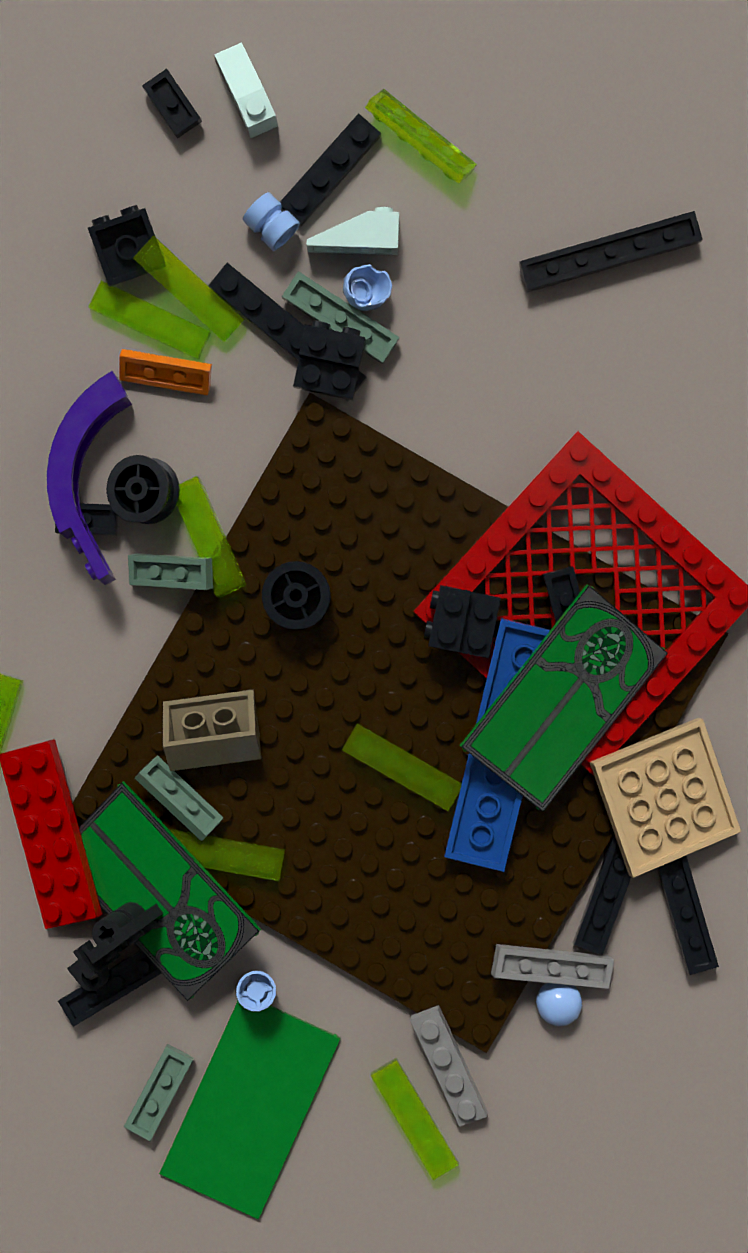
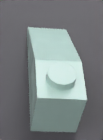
(246, 90)
(365, 234)

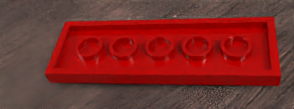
(50, 834)

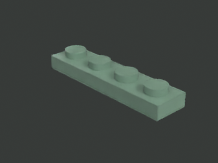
(329, 308)

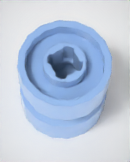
(274, 224)
(255, 991)

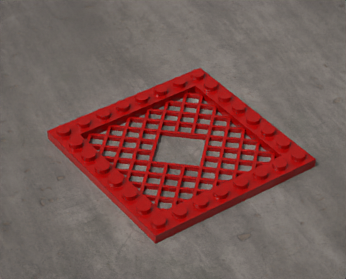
(644, 513)

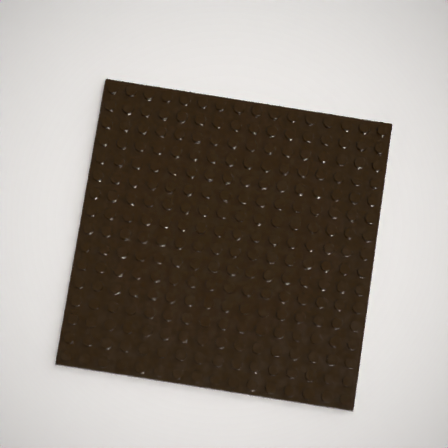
(362, 851)

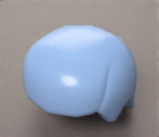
(367, 287)
(559, 1003)

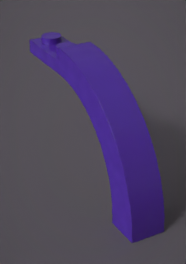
(68, 449)

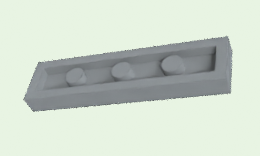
(552, 966)
(449, 1065)

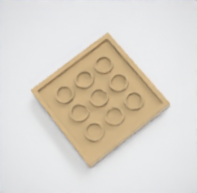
(665, 797)

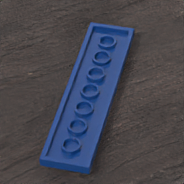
(486, 803)

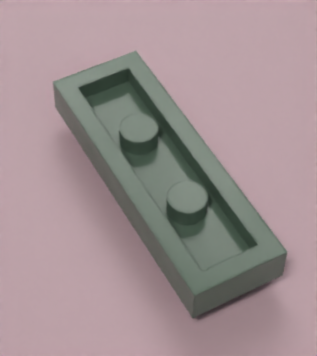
(170, 571)
(179, 798)
(158, 1092)

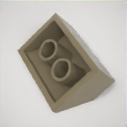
(211, 730)

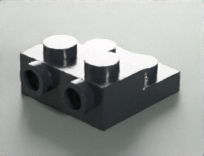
(119, 241)
(329, 360)
(462, 621)

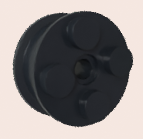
(142, 489)
(278, 591)

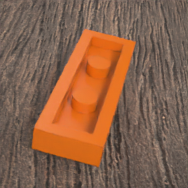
(165, 372)

